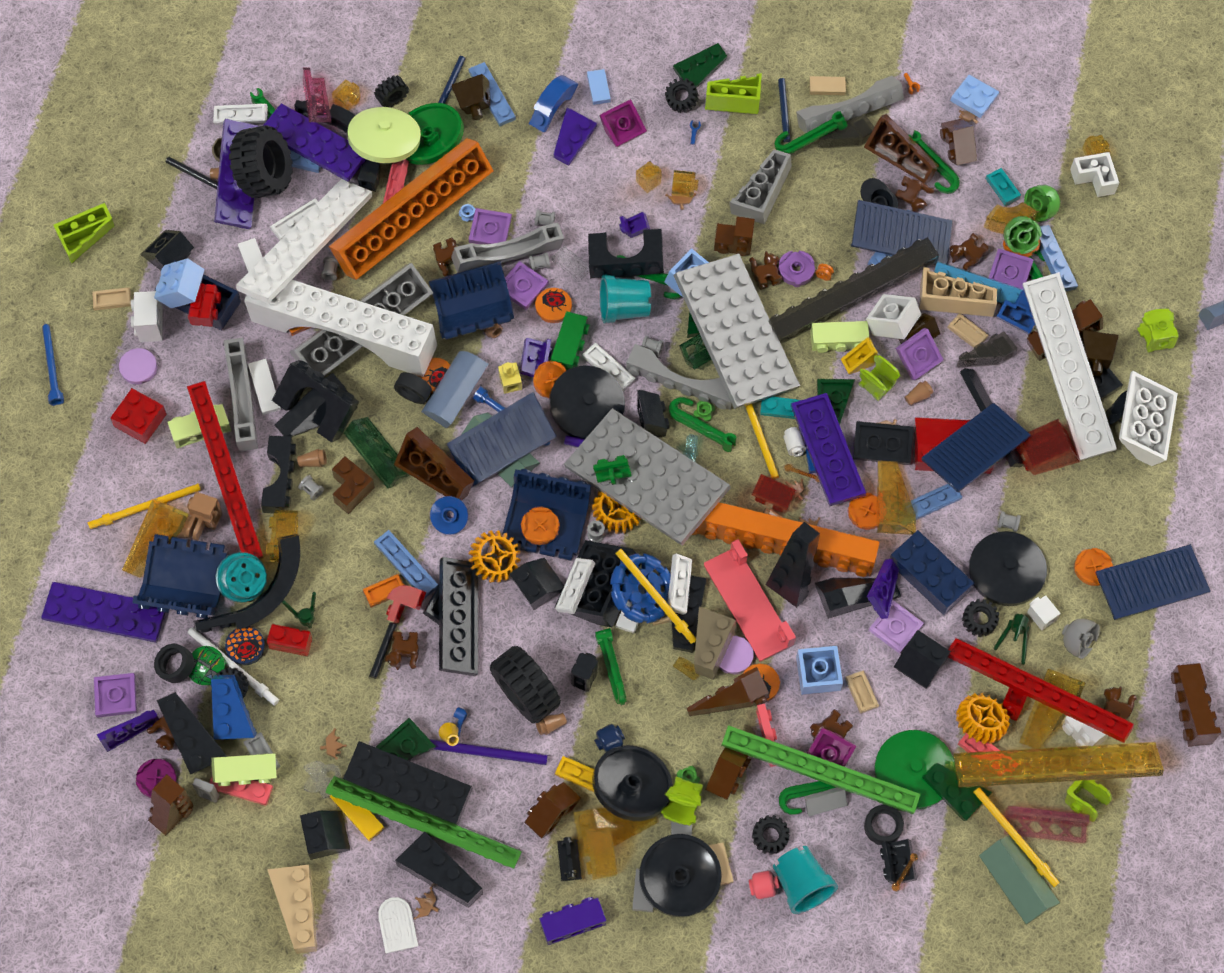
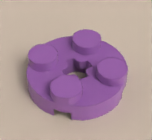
(793, 277)

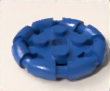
(631, 592)

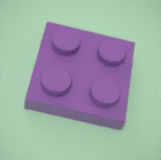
(489, 227)
(1011, 268)
(525, 285)
(919, 354)
(115, 695)

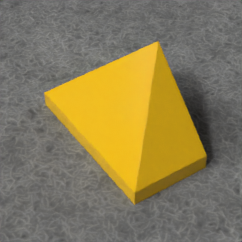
(860, 357)

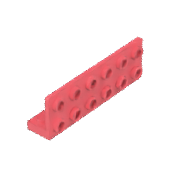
(749, 603)

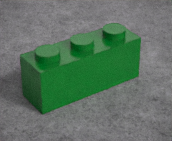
(570, 340)

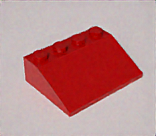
(930, 433)

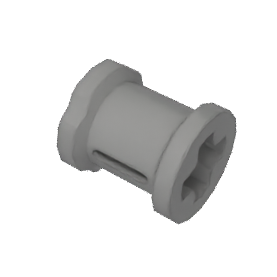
(544, 218)
(539, 261)
(330, 268)
(655, 346)
(311, 487)
(1009, 521)
(599, 527)

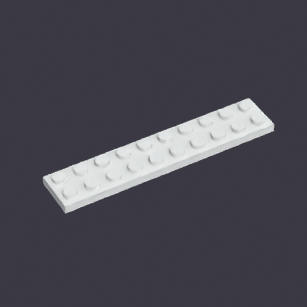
(303, 241)
(1069, 366)

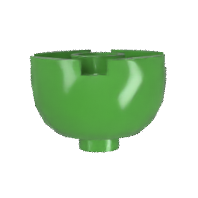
(1043, 199)
(1022, 234)

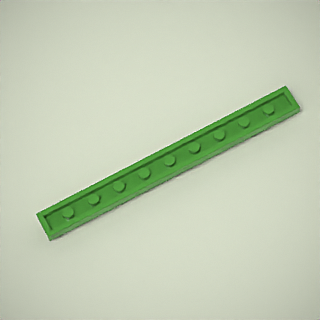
(820, 770)
(423, 822)

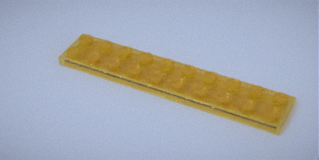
(1057, 764)

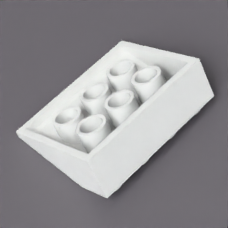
(1147, 419)

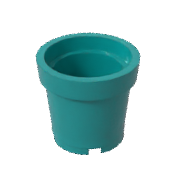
(623, 298)
(245, 577)
(803, 880)

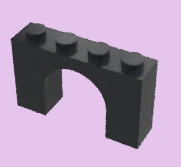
(646, 262)
(339, 404)

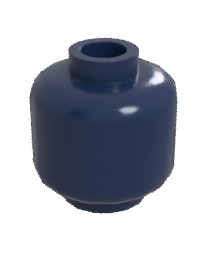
(609, 737)

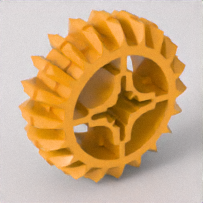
(609, 521)
(494, 540)
(993, 725)

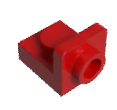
(1014, 703)

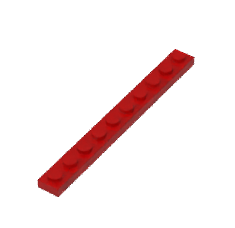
(224, 469)
(1041, 690)

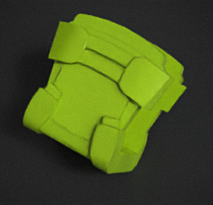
(1158, 330)
(880, 379)
(683, 801)
(1079, 806)

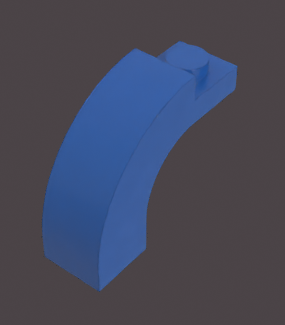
(552, 97)

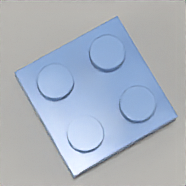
(974, 96)

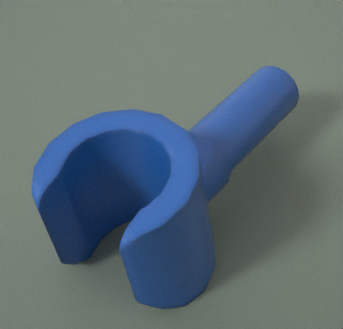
(694, 132)
(461, 715)

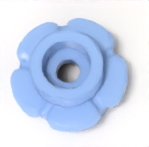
(467, 208)

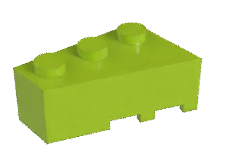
(734, 95)
(83, 230)

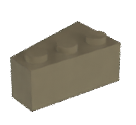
(712, 641)

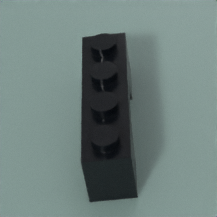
(276, 495)

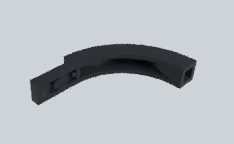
(340, 118)
(274, 595)

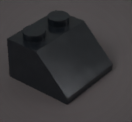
(168, 247)
(651, 414)
(537, 582)
(922, 659)
(324, 833)

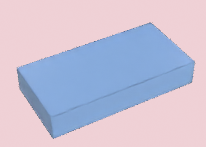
(598, 87)

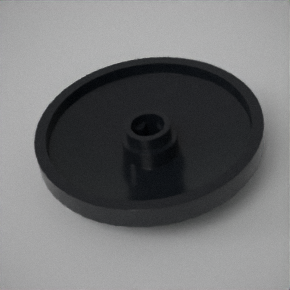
(583, 399)
(1007, 568)
(631, 783)
(680, 875)

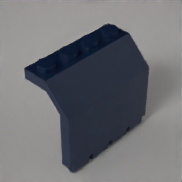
(472, 300)
(563, 497)
(181, 576)

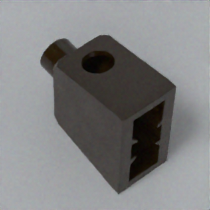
(473, 95)
(1099, 349)

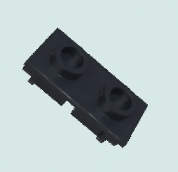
(569, 859)

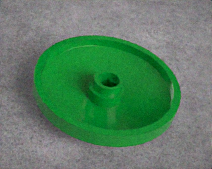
(439, 129)
(907, 758)

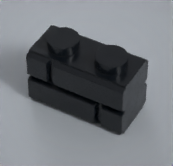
(584, 671)

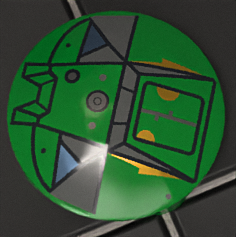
(207, 663)

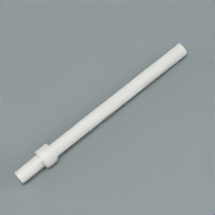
(260, 689)

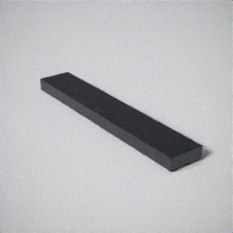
(983, 401)

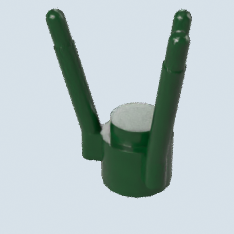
(305, 615)
(1019, 626)

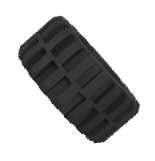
(261, 161)
(525, 684)

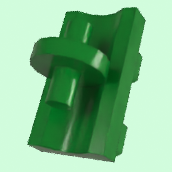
(612, 470)

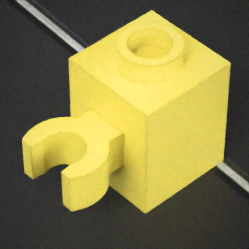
(510, 377)

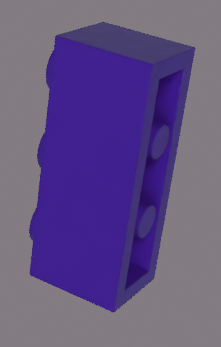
(572, 920)

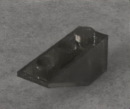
(853, 135)
(993, 352)

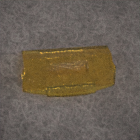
(686, 668)

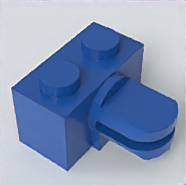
(1017, 314)

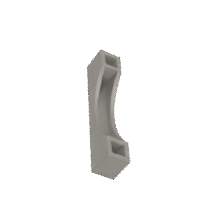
(879, 95)
(535, 242)
(646, 364)
(241, 394)

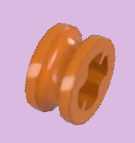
(824, 272)

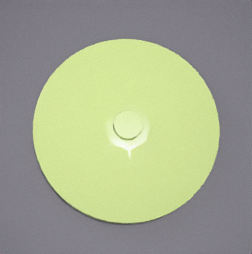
(384, 135)

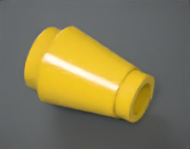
(449, 733)

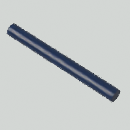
(446, 92)
(784, 108)

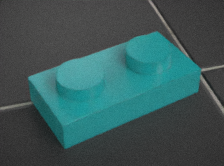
(1003, 187)
(777, 407)

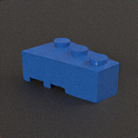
(230, 713)

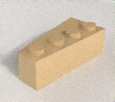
(955, 295)
(296, 903)

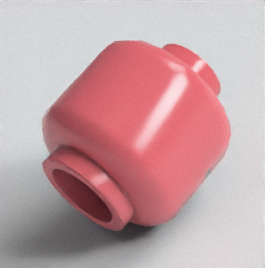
(764, 884)

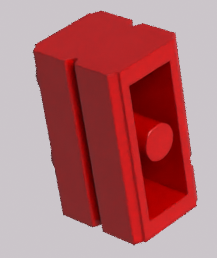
(204, 309)
(289, 640)

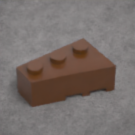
(169, 805)

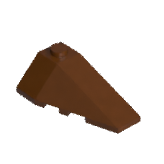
(743, 693)

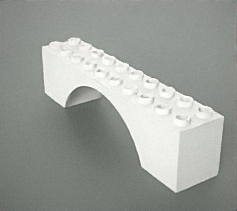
(391, 336)

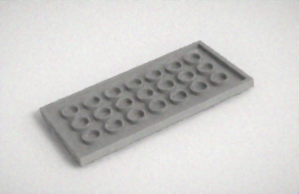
(736, 331)
(664, 484)

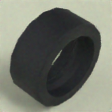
(412, 388)
(165, 654)
(880, 809)

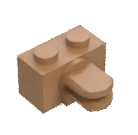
(204, 513)

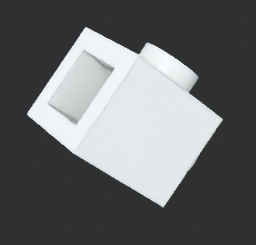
(1043, 612)

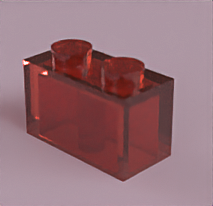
(773, 492)

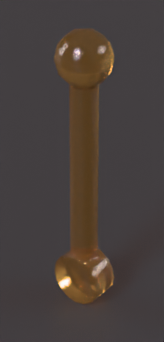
(788, 468)
(896, 886)

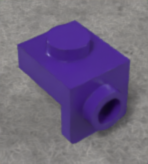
(634, 225)

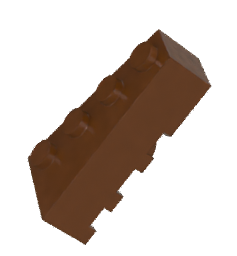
(900, 150)
(1086, 318)
(433, 467)
(1194, 705)

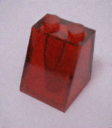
(1048, 448)

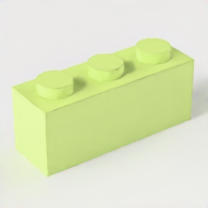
(838, 335)
(187, 431)
(243, 769)

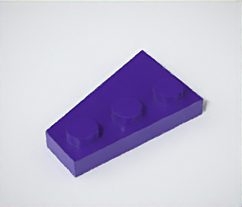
(572, 136)
(883, 588)
(125, 731)

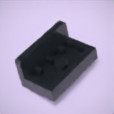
(896, 857)

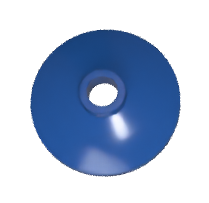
(440, 518)

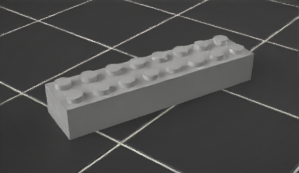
(396, 294)

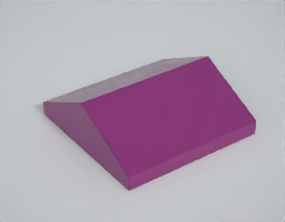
(622, 123)
(831, 747)

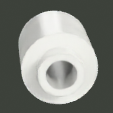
(794, 442)

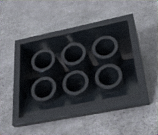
(596, 601)

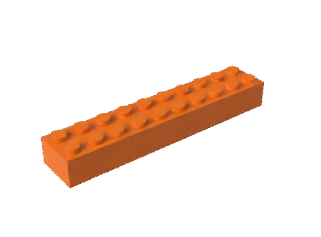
(411, 208)
(772, 534)

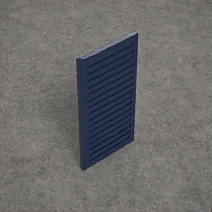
(891, 228)
(502, 439)
(975, 447)
(1152, 582)

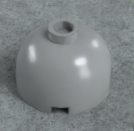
(1079, 636)

